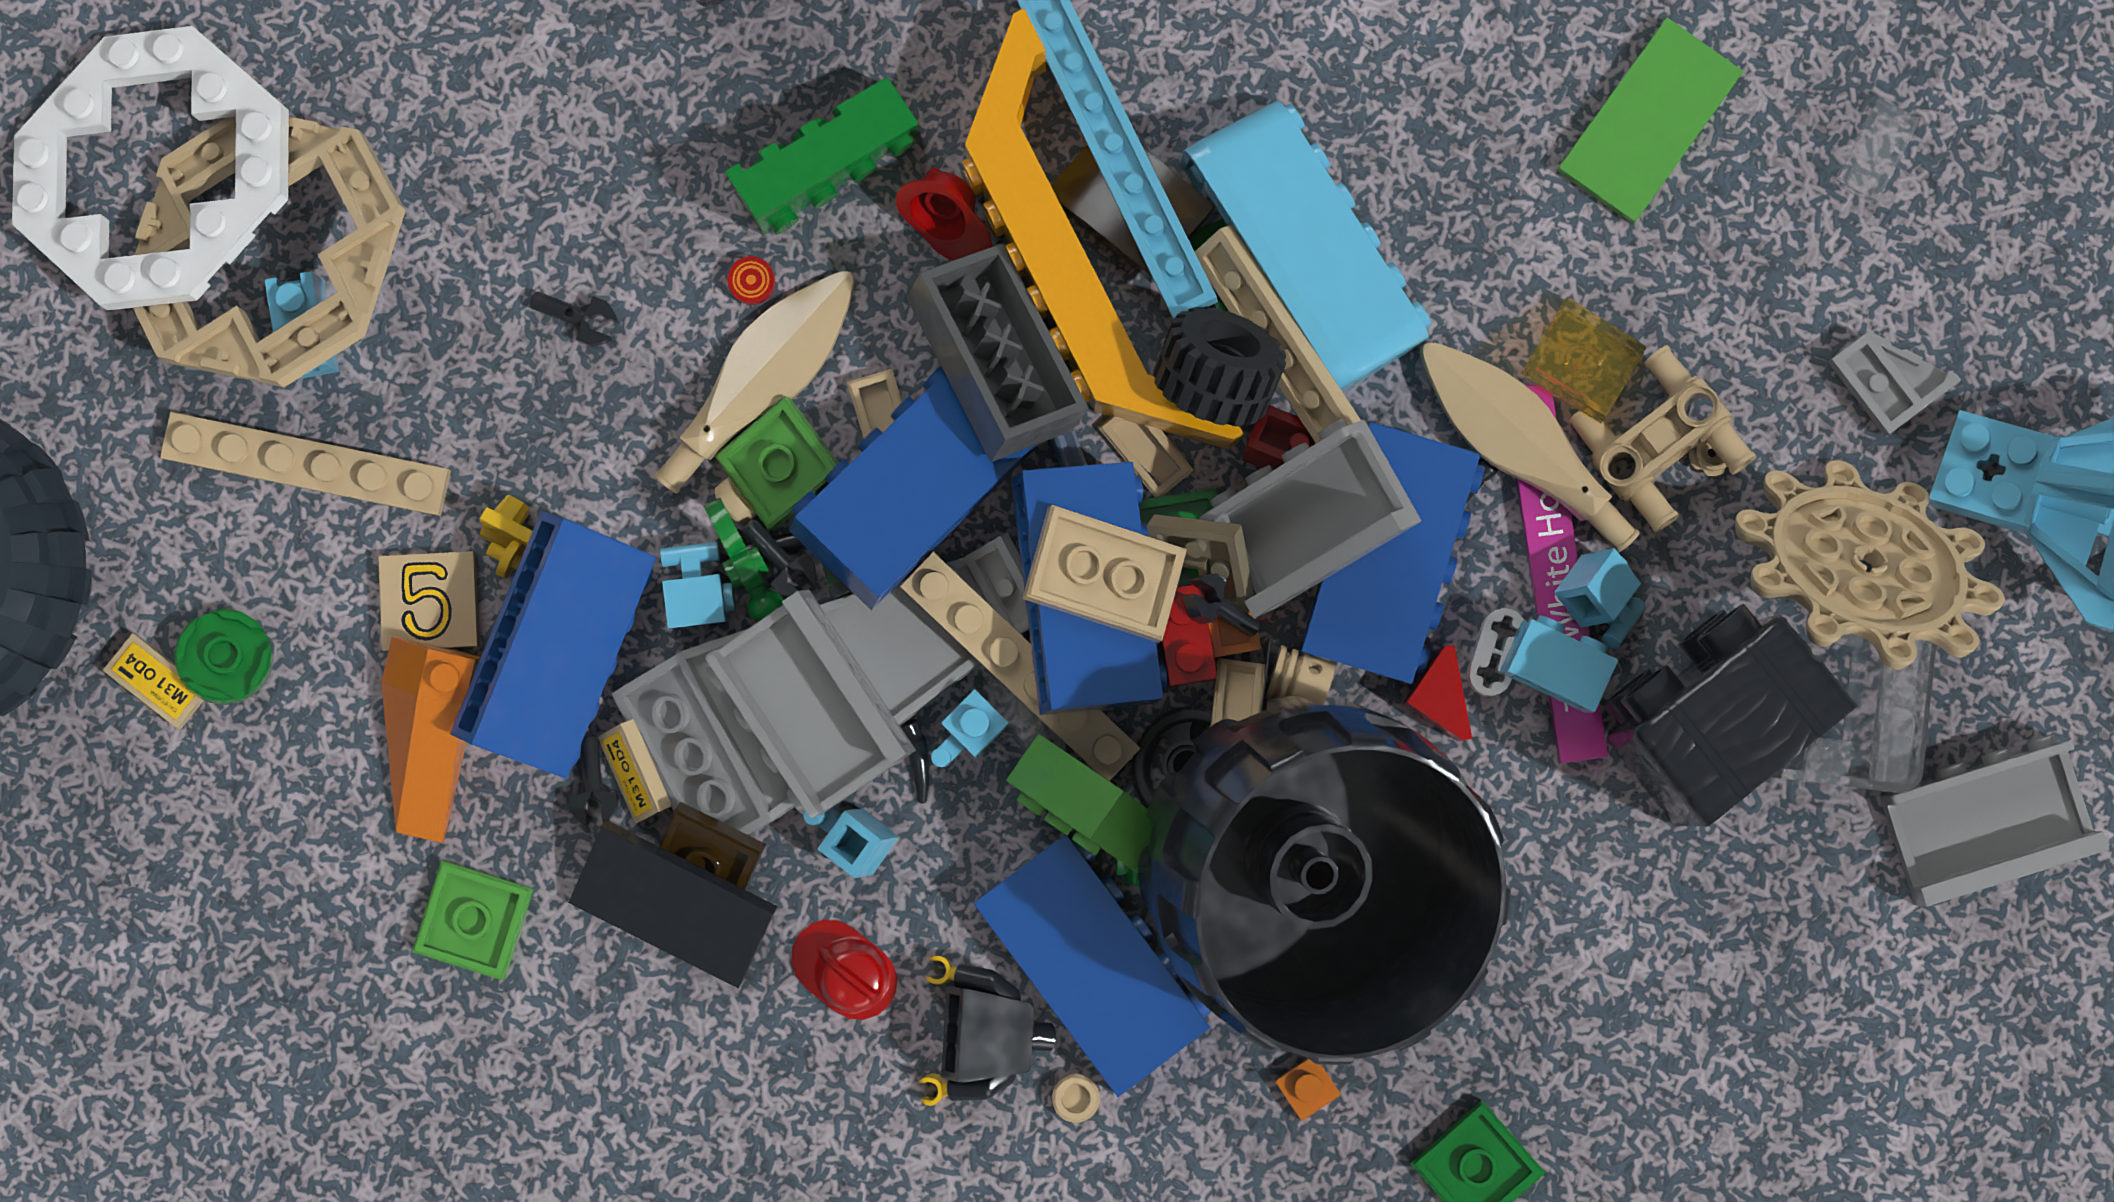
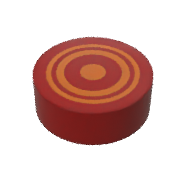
(751, 280)

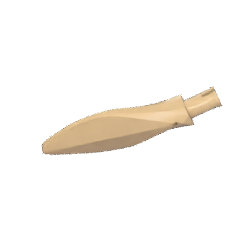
(767, 362)
(1519, 436)

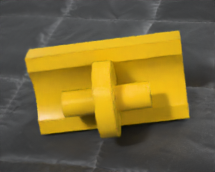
(506, 533)

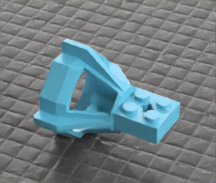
(2050, 491)

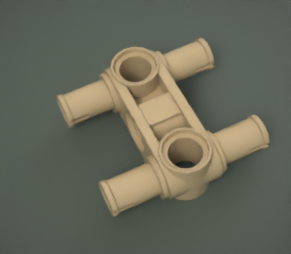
(1663, 439)

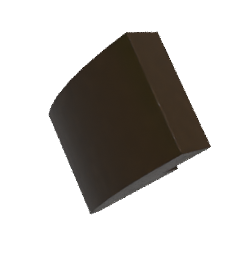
(1091, 204)

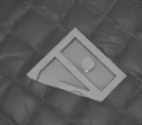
(1889, 381)

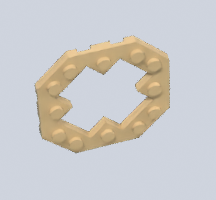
(353, 263)

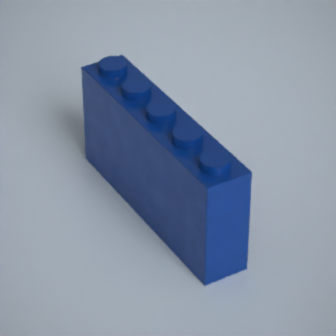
(900, 493)
(1386, 601)
(553, 645)
(1075, 659)
(1093, 964)

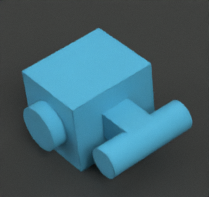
(1601, 592)
(695, 597)
(971, 727)
(854, 840)

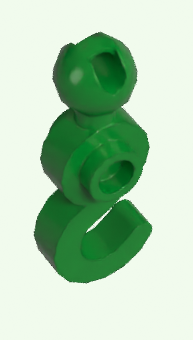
(744, 565)

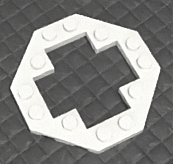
(216, 227)

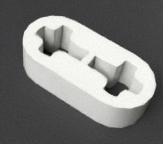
(1485, 649)

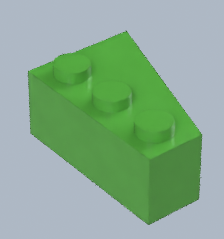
(1082, 801)

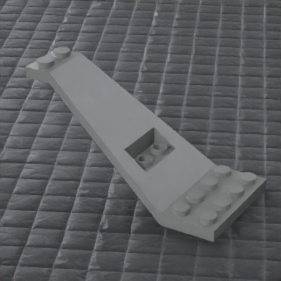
(899, 646)

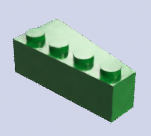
(824, 157)

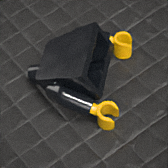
(985, 1034)

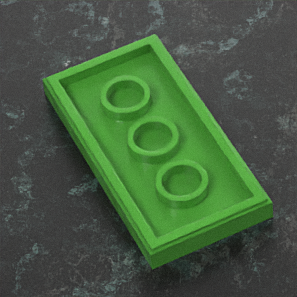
(1650, 121)

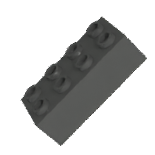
(996, 352)

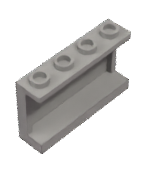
(1315, 512)
(808, 705)
(1991, 822)

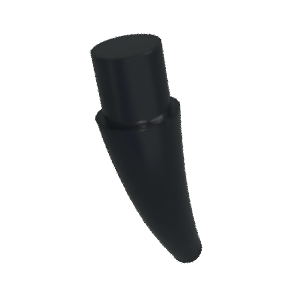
(918, 759)

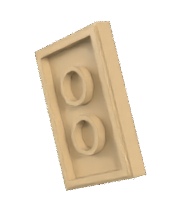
(1104, 573)

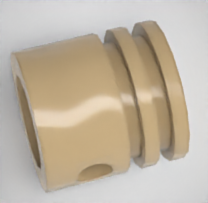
(1300, 676)

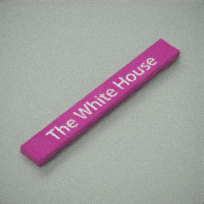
(1550, 558)

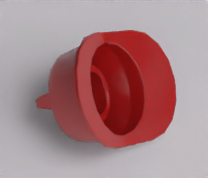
(944, 214)
(844, 969)

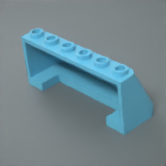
(1308, 241)

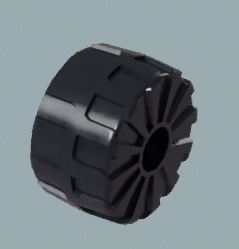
(1386, 926)

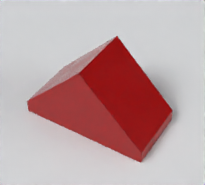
(1440, 696)

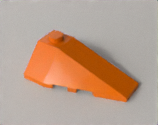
(421, 702)

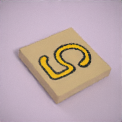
(430, 599)

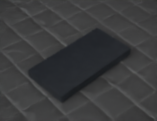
(672, 904)

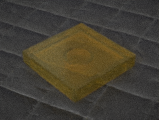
(1583, 360)

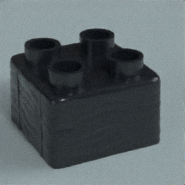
(1726, 718)

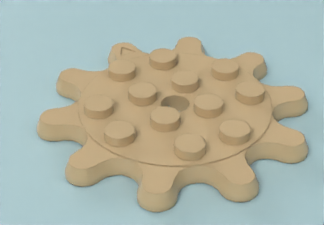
(1915, 573)

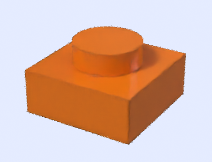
(1230, 641)
(1307, 1088)

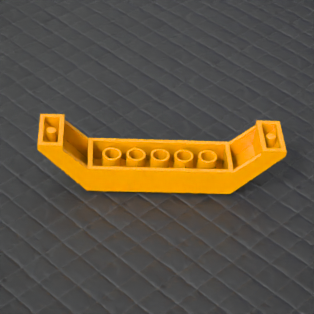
(1052, 257)

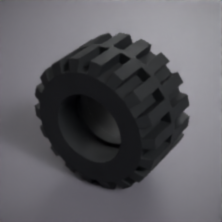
(1219, 366)

